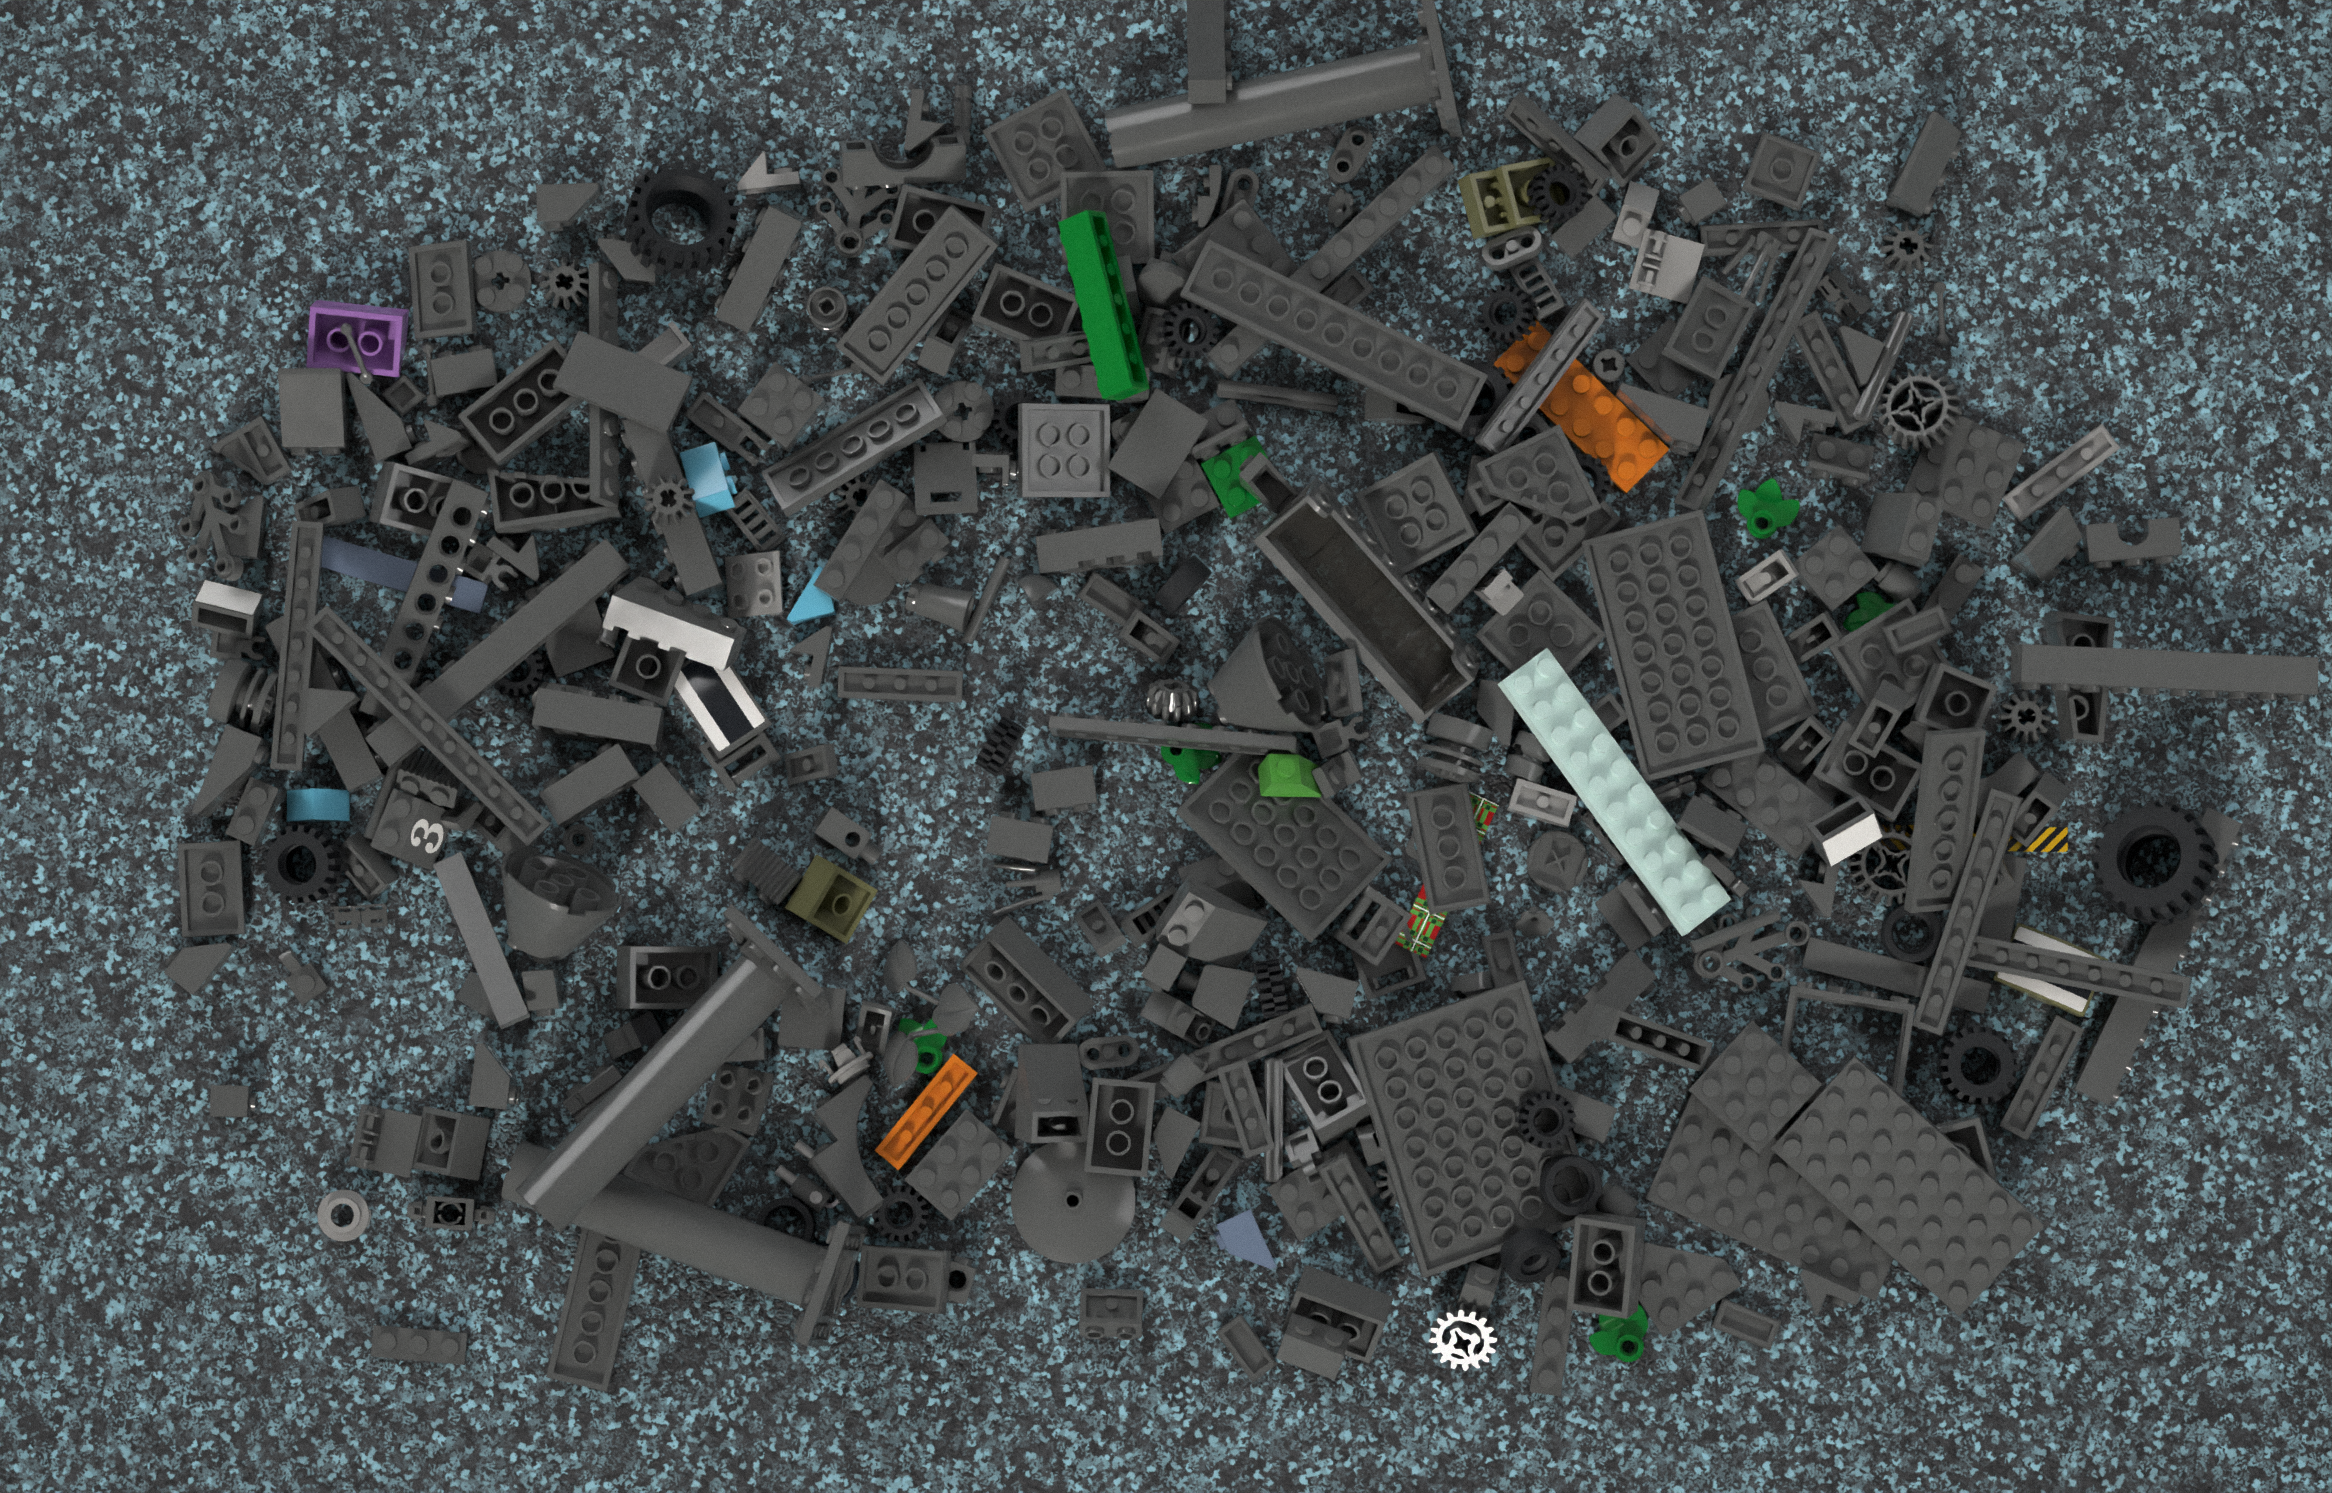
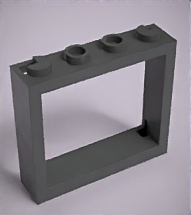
(1864, 1000)

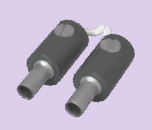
(804, 1187)

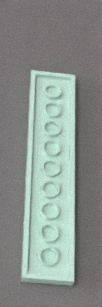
(1614, 791)

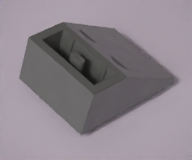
(1050, 1094)

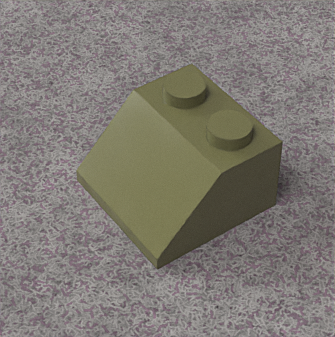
(831, 898)

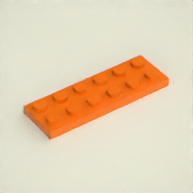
(1589, 414)

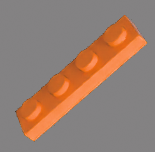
(926, 1112)

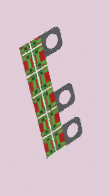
(1421, 924)

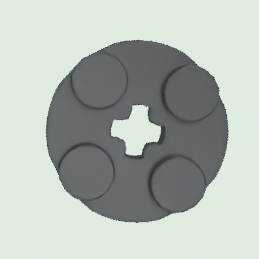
(514, 292)
(978, 420)

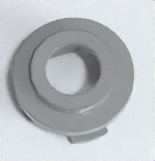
(847, 1063)
(361, 1218)

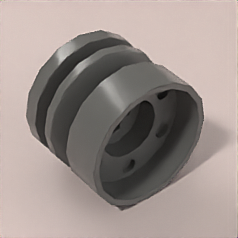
(240, 694)
(1455, 748)

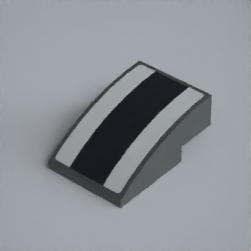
(720, 705)

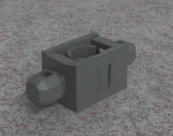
(418, 1211)

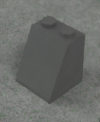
(314, 410)
(1902, 528)

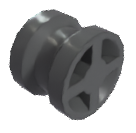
(1605, 370)

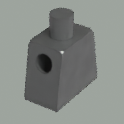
(834, 827)
(1218, 992)

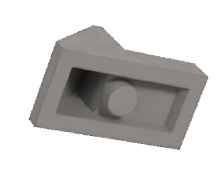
(760, 181)
(1635, 214)
(1767, 577)
(1499, 591)

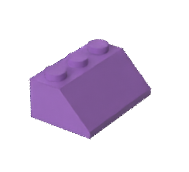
(376, 331)

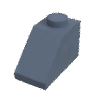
(1244, 1239)

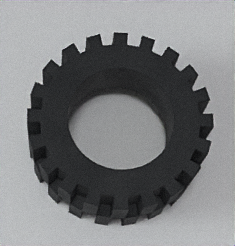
(685, 188)

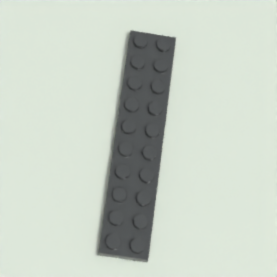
(1334, 335)

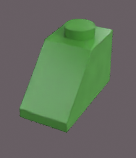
(1287, 776)

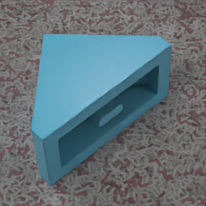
(811, 604)
(318, 805)

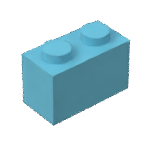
(707, 476)

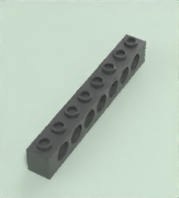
(458, 495)

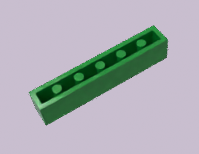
(1103, 305)

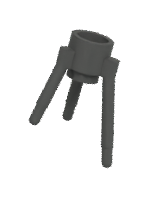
(1766, 250)
(1046, 882)

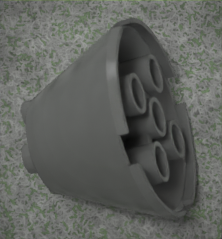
(1269, 683)
(553, 902)

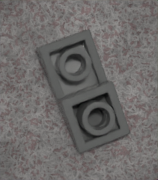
(1206, 207)

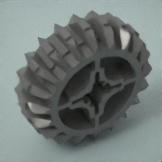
(1931, 407)
(1881, 852)

